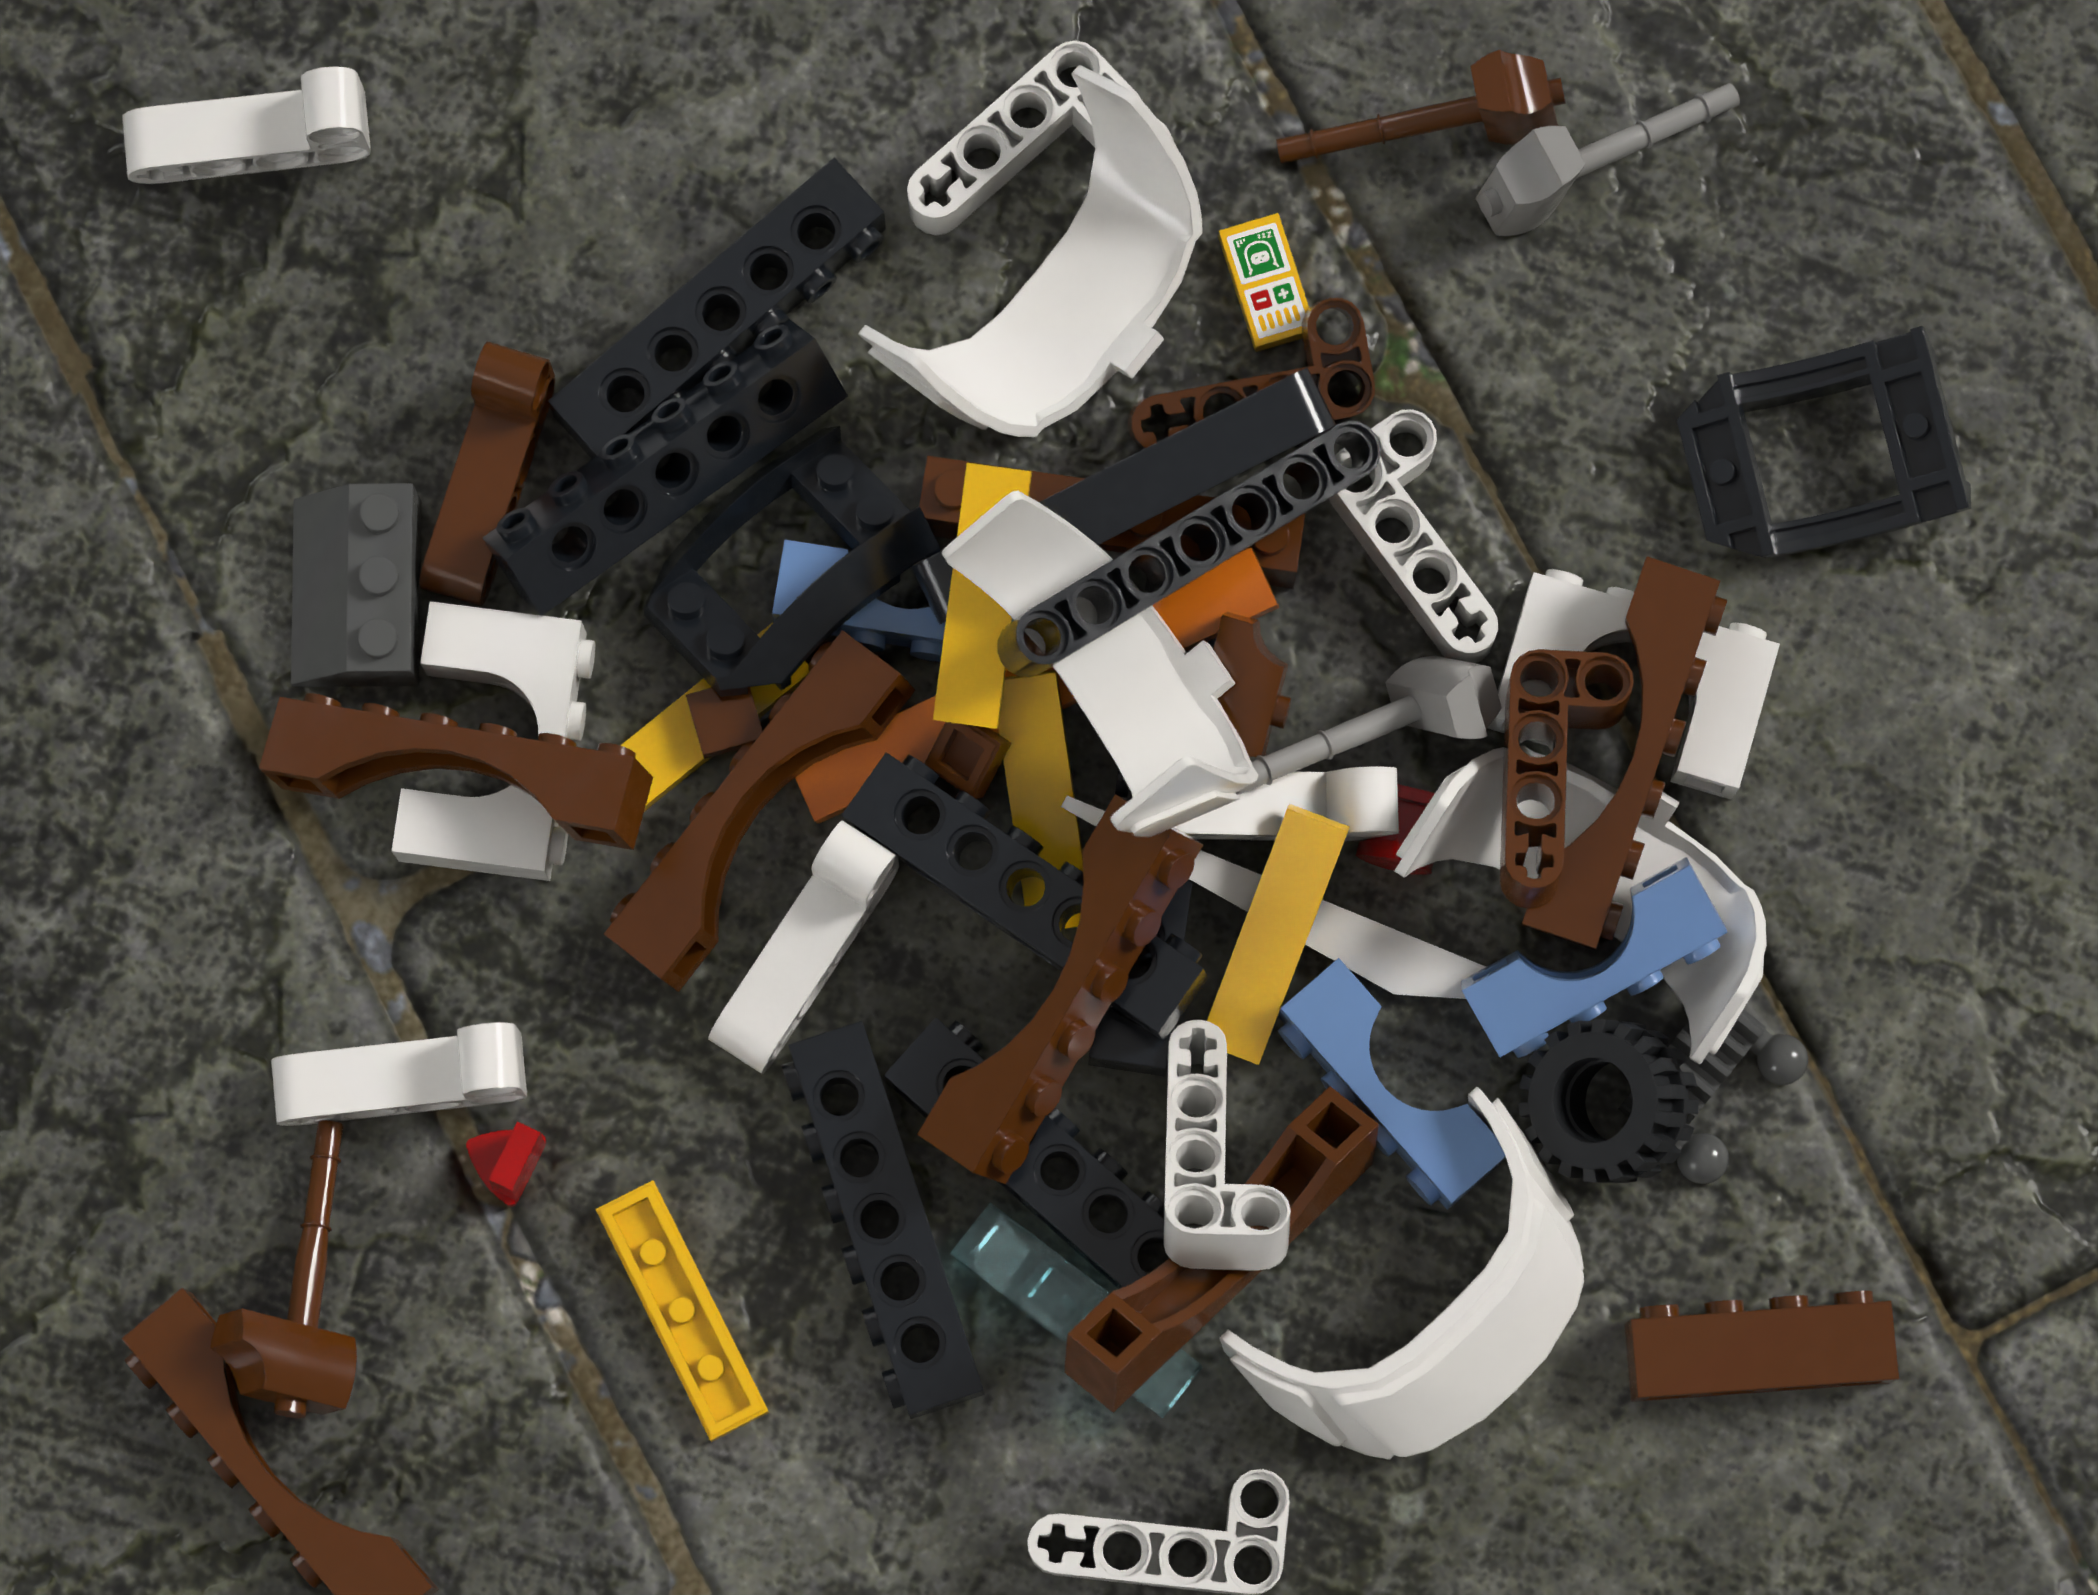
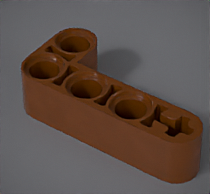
(1322, 361)
(490, 470)
(1545, 777)

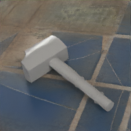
(1546, 161)
(1424, 694)

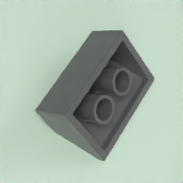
(356, 587)

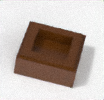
(723, 722)
(967, 757)

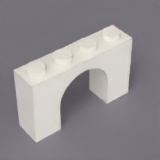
(543, 665)
(1729, 697)

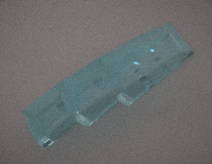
(1054, 1293)

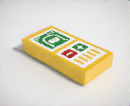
(1265, 281)

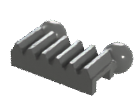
(1779, 1060)

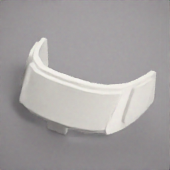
(1090, 298)
(1134, 683)
(1466, 826)
(1470, 1352)

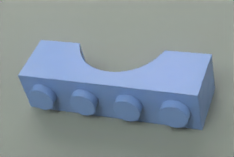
(873, 624)
(1524, 1000)
(1443, 1148)

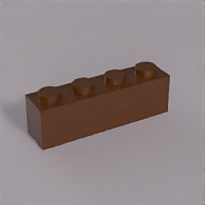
(1761, 1349)

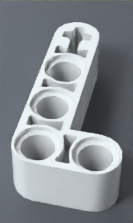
(252, 132)
(1013, 144)
(1422, 548)
(1352, 796)
(806, 947)
(402, 1077)
(1199, 1143)
(1157, 1540)

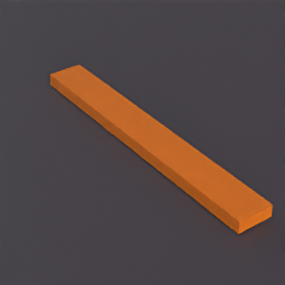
(1190, 614)

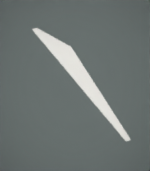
(1365, 946)

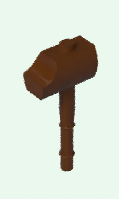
(1509, 99)
(1259, 676)
(293, 1358)

